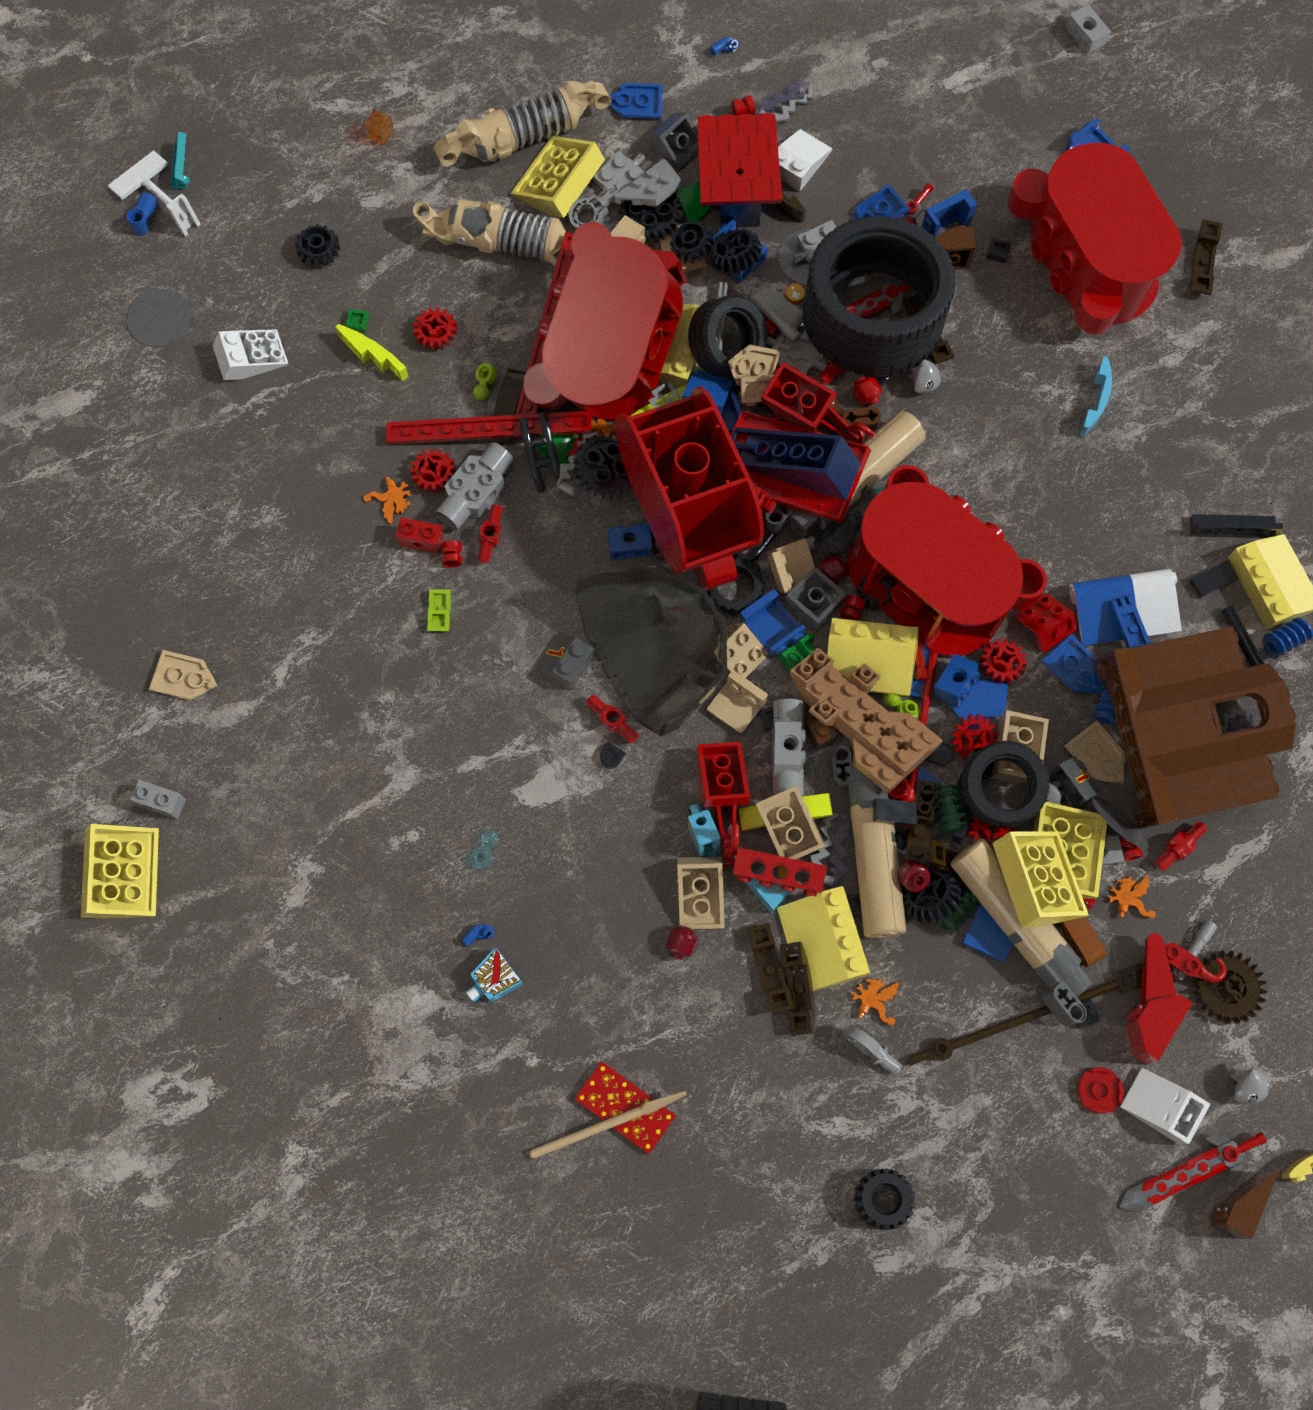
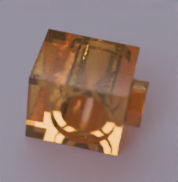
(379, 127)

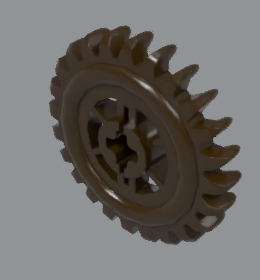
(1243, 1004)

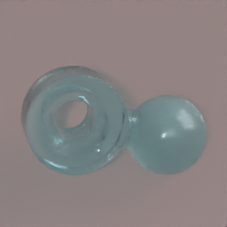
(489, 839)

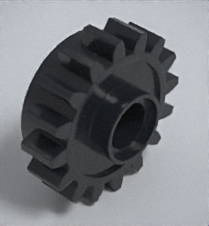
(691, 241)
(309, 251)

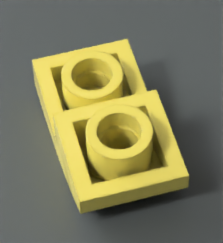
(1299, 1169)

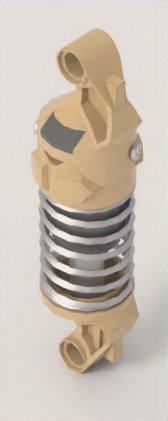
(502, 131)

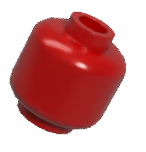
(867, 390)

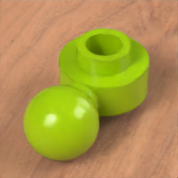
(485, 375)
(894, 700)

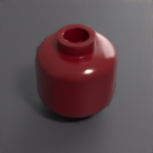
(834, 567)
(914, 876)
(681, 942)

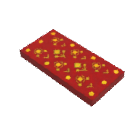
(612, 1094)

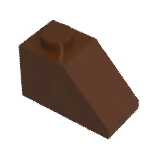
(818, 733)

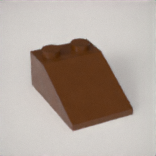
(960, 245)
(1242, 1210)

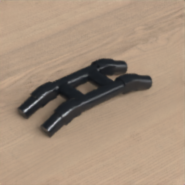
(531, 443)

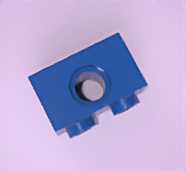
(639, 548)
(957, 669)

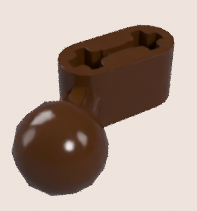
(868, 415)

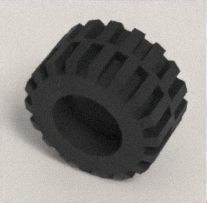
(904, 1194)

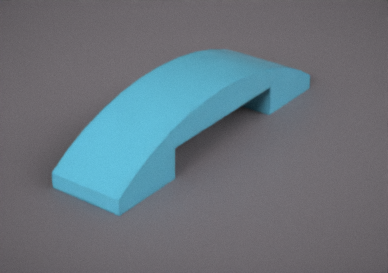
(1103, 378)

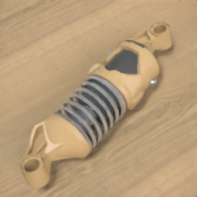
(492, 229)

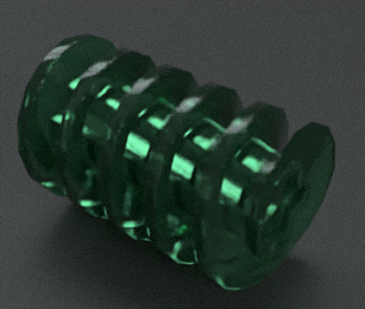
(949, 808)
(967, 899)

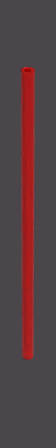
(924, 708)

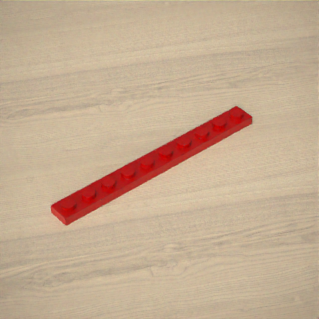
(563, 264)
(485, 427)

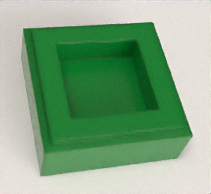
(357, 320)

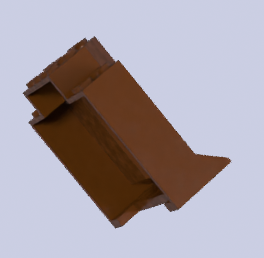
(1173, 733)

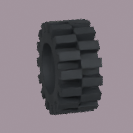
(872, 601)

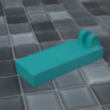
(177, 178)

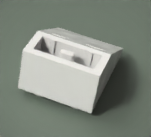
(248, 353)
(1165, 1106)

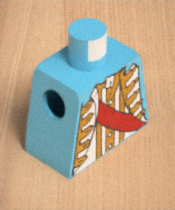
(493, 978)

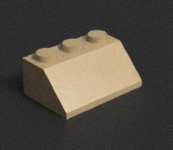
(1021, 729)

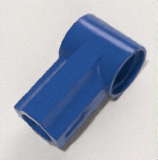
(140, 216)

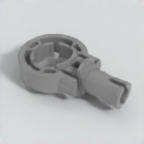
(594, 203)
(872, 1049)

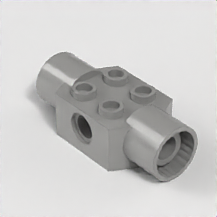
(474, 486)
(787, 733)

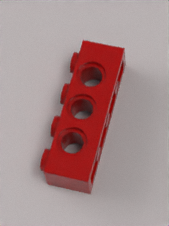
(747, 857)

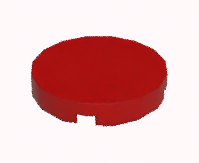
(1100, 1090)

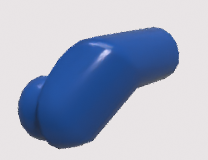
(724, 44)
(478, 931)

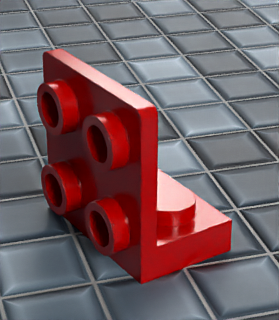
(1048, 621)

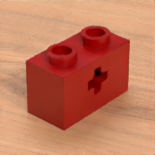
(419, 535)

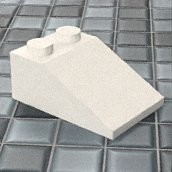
(801, 158)

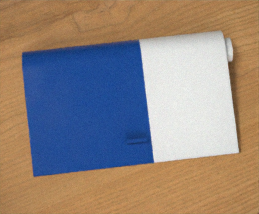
(1153, 596)

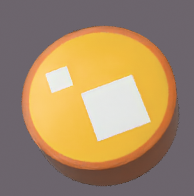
(794, 293)

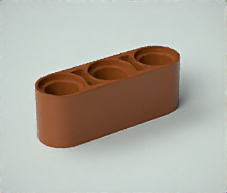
(1083, 940)

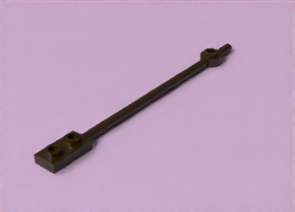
(1124, 980)

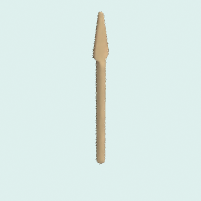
(646, 1108)

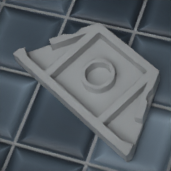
(651, 186)

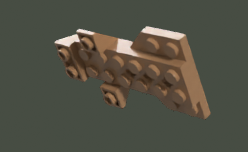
(883, 742)

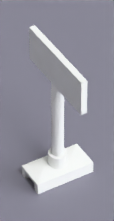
(140, 175)

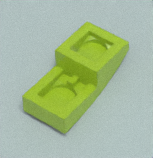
(439, 610)

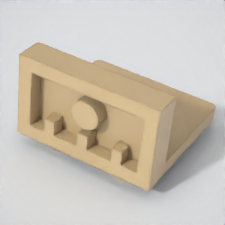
(752, 388)
(790, 564)
(743, 649)
(737, 702)

